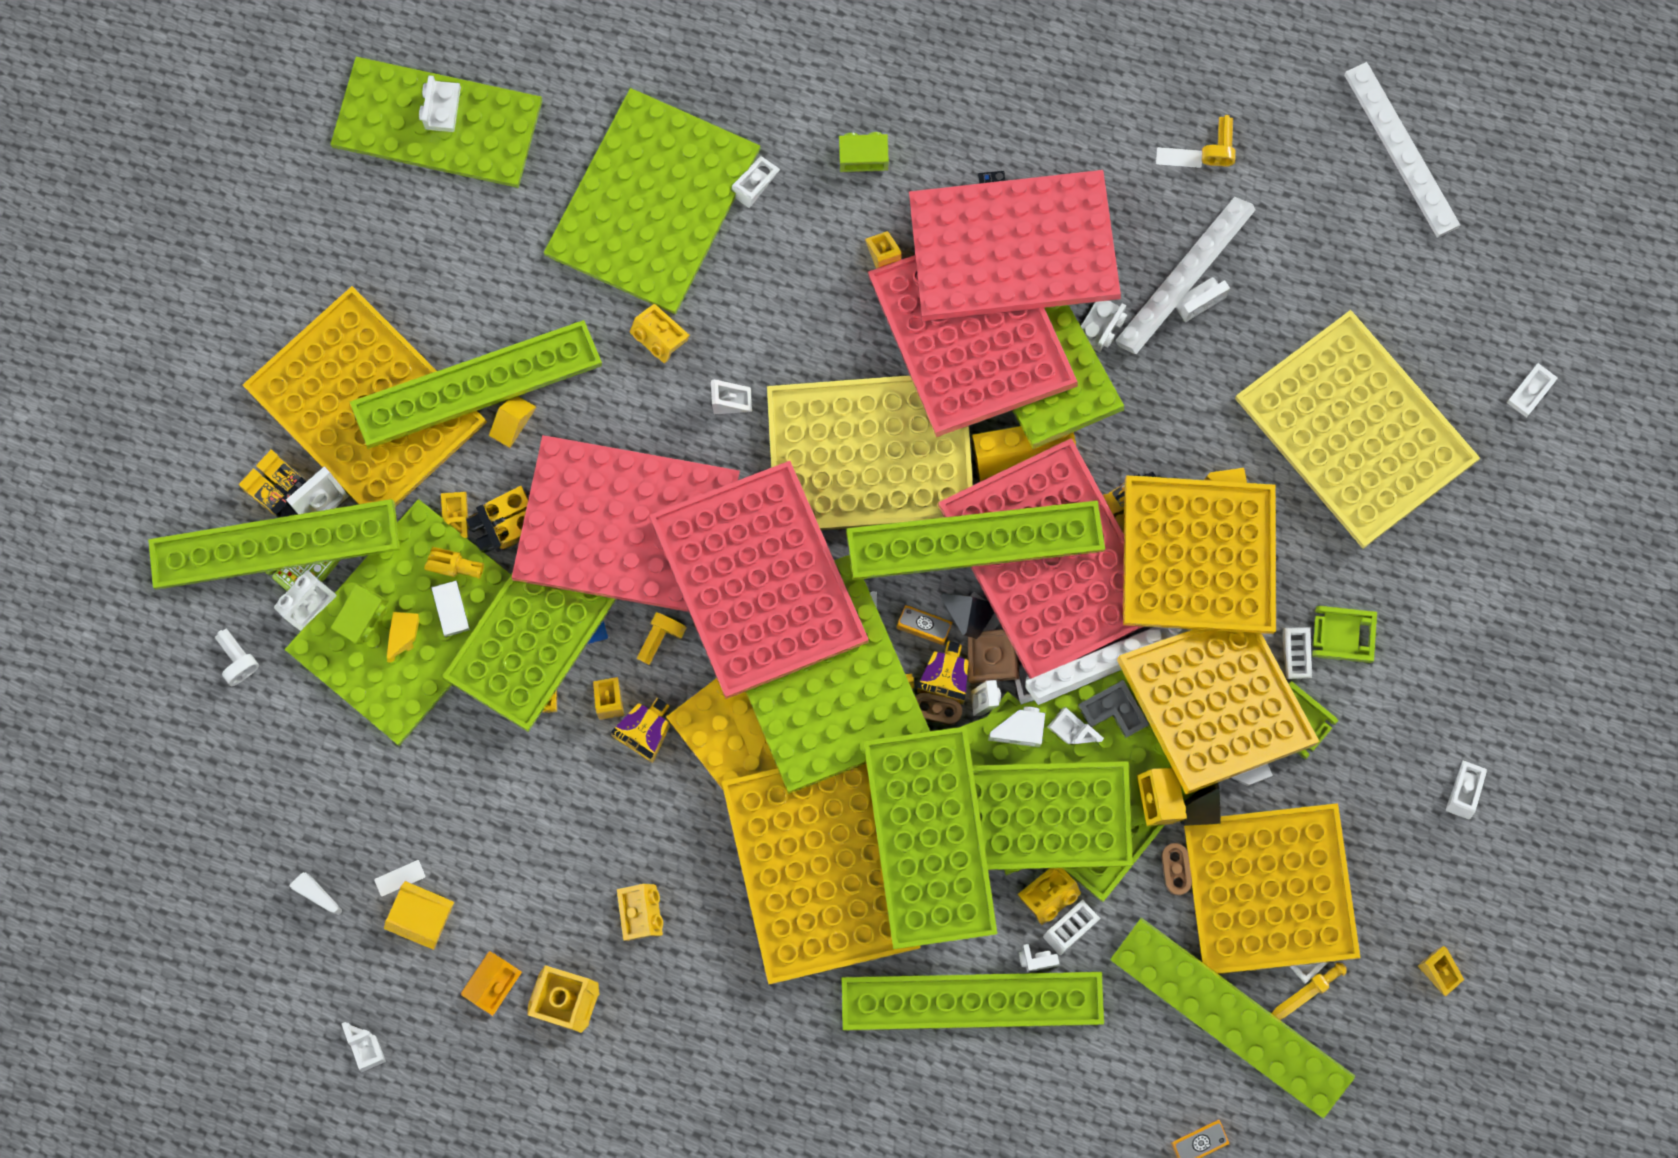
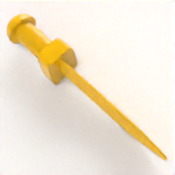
(1318, 984)

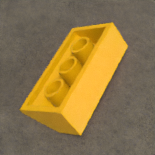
(1004, 449)

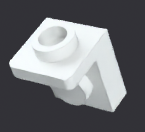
(1042, 961)

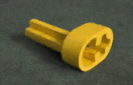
(1223, 153)
(661, 625)

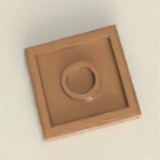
(992, 658)

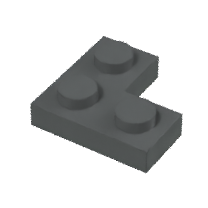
(1114, 702)

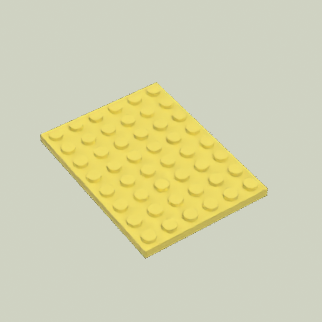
(1357, 429)
(866, 451)

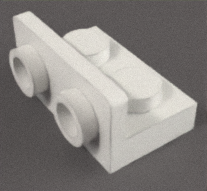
(440, 105)
(1202, 298)
(1102, 322)
(304, 600)

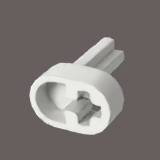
(243, 663)

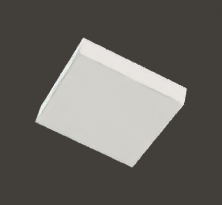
(318, 494)

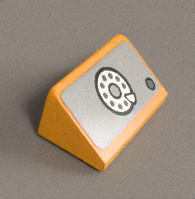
(924, 625)
(1201, 1141)

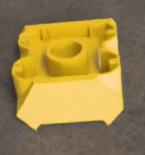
(418, 915)

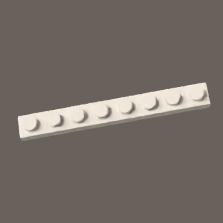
(1402, 150)
(1185, 275)
(1092, 666)

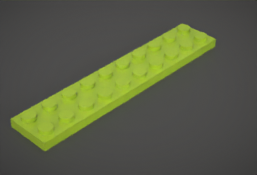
(475, 384)
(975, 540)
(274, 544)
(972, 1001)
(1232, 1018)

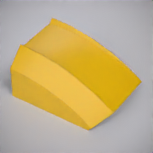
(563, 999)

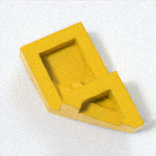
(456, 511)
(402, 633)

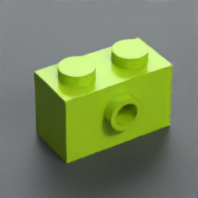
(863, 152)
(360, 614)

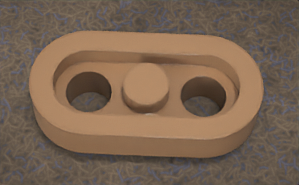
(937, 706)
(1177, 869)

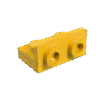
(658, 332)
(1050, 894)
(640, 911)

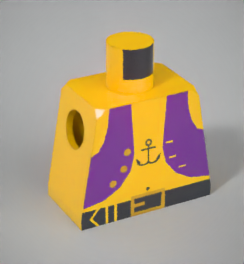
(946, 674)
(644, 729)

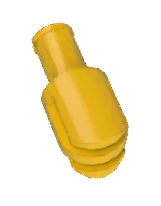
(452, 563)

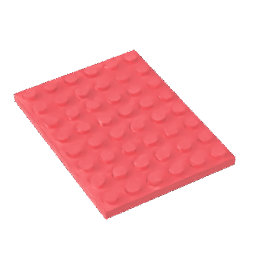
(1014, 245)
(973, 363)
(592, 521)
(758, 579)
(1058, 604)

